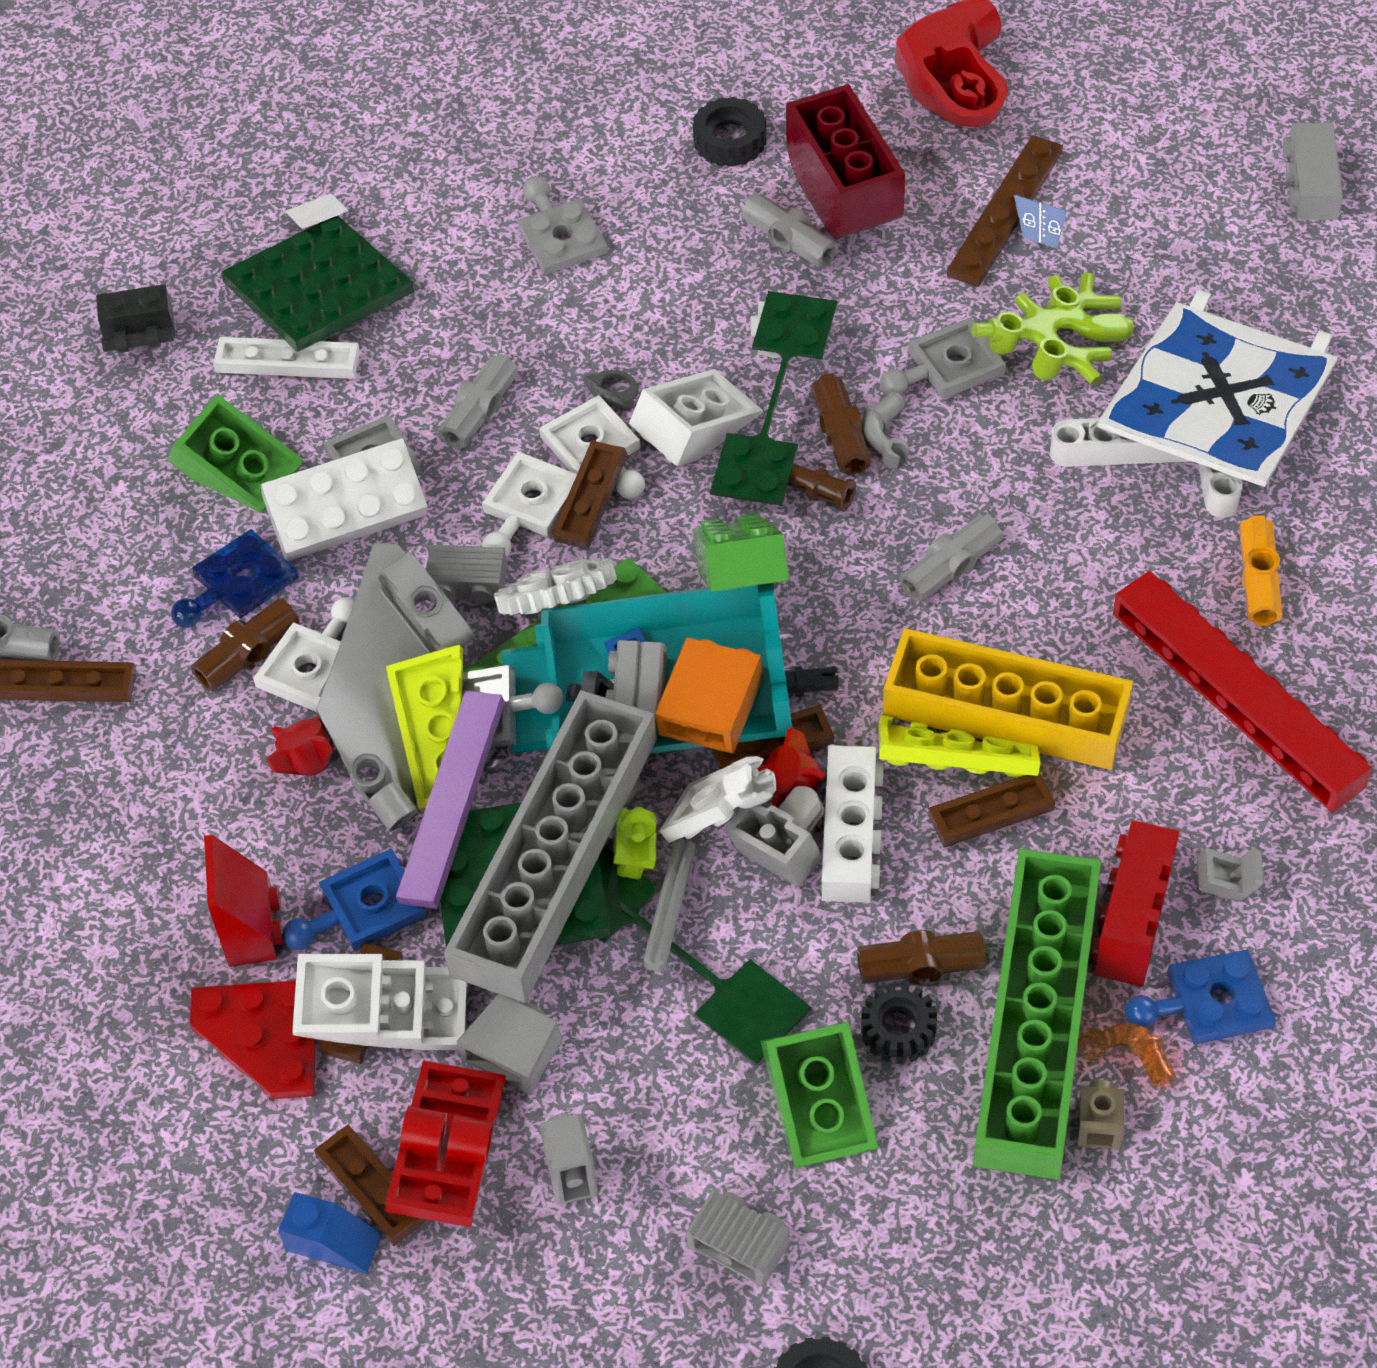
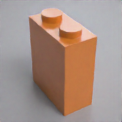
(709, 695)

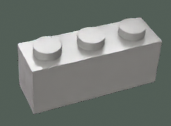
(1313, 171)

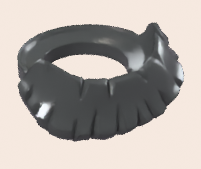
(620, 400)

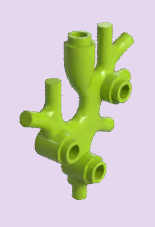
(1062, 311)

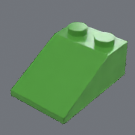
(232, 454)
(820, 1094)

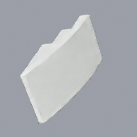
(378, 1002)

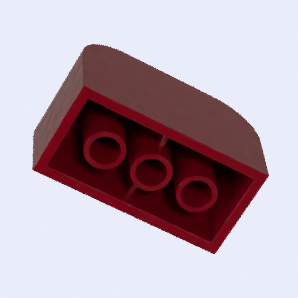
(843, 162)

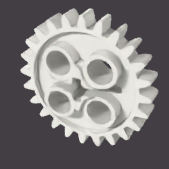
(562, 585)

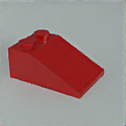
(241, 905)

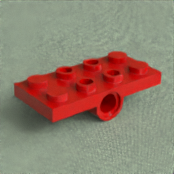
(445, 1143)

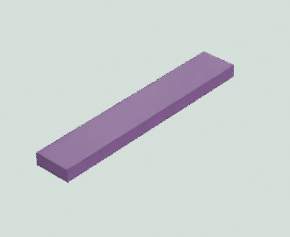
(450, 800)

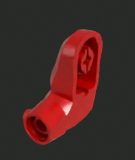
(945, 66)

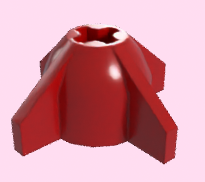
(301, 748)
(793, 766)

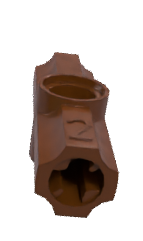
(841, 424)
(244, 644)
(921, 957)

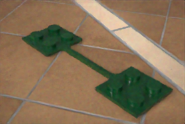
(757, 465)
(743, 1007)

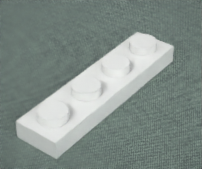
(279, 358)

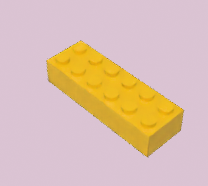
(1007, 697)

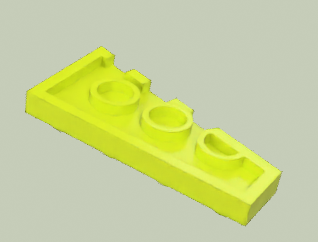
(427, 704)
(954, 749)

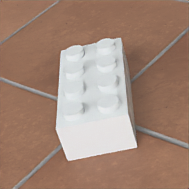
(344, 499)

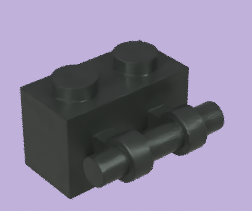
(135, 318)

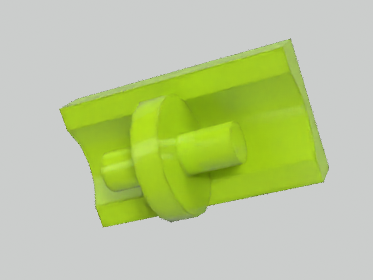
(635, 842)

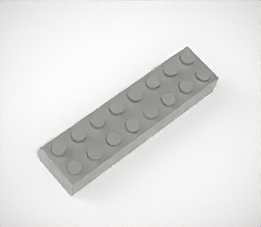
(551, 846)

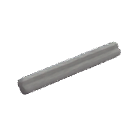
(669, 905)

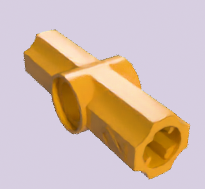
(1260, 571)

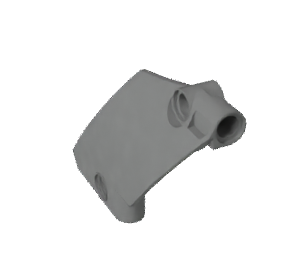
(358, 695)

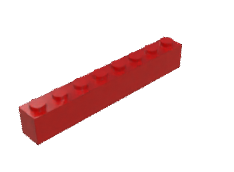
(1242, 691)

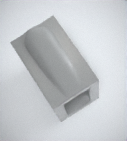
(511, 1042)

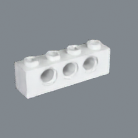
(846, 770)

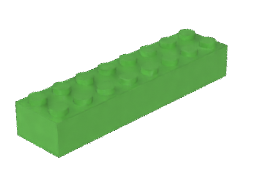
(1037, 1015)

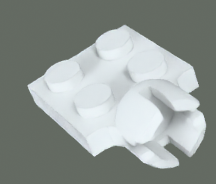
(716, 795)

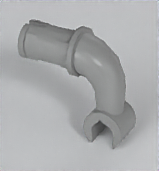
(874, 424)

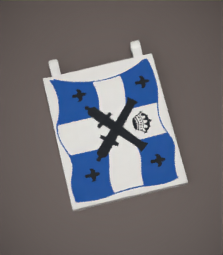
(1219, 392)

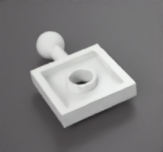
(598, 419)
(535, 514)
(300, 646)

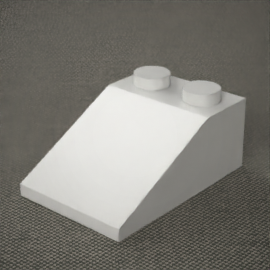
(691, 415)

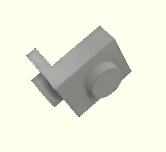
(1230, 875)

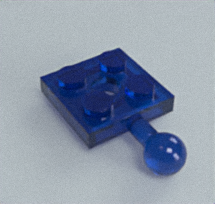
(236, 592)

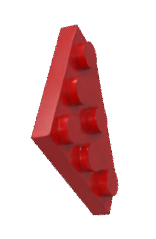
(255, 1034)

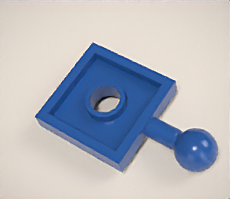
(358, 921)
(1203, 1015)

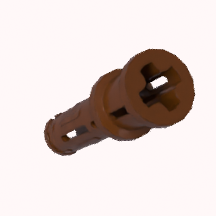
(822, 486)

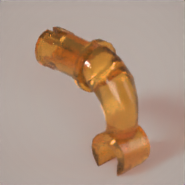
(1142, 1044)

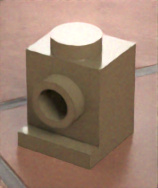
(1096, 1126)

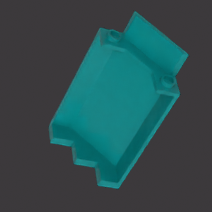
(574, 640)

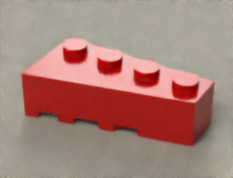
(1135, 903)

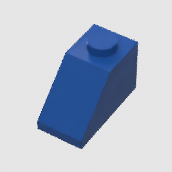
(328, 1233)

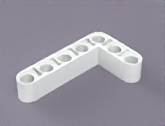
(1084, 444)

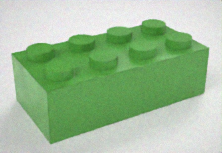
(740, 553)

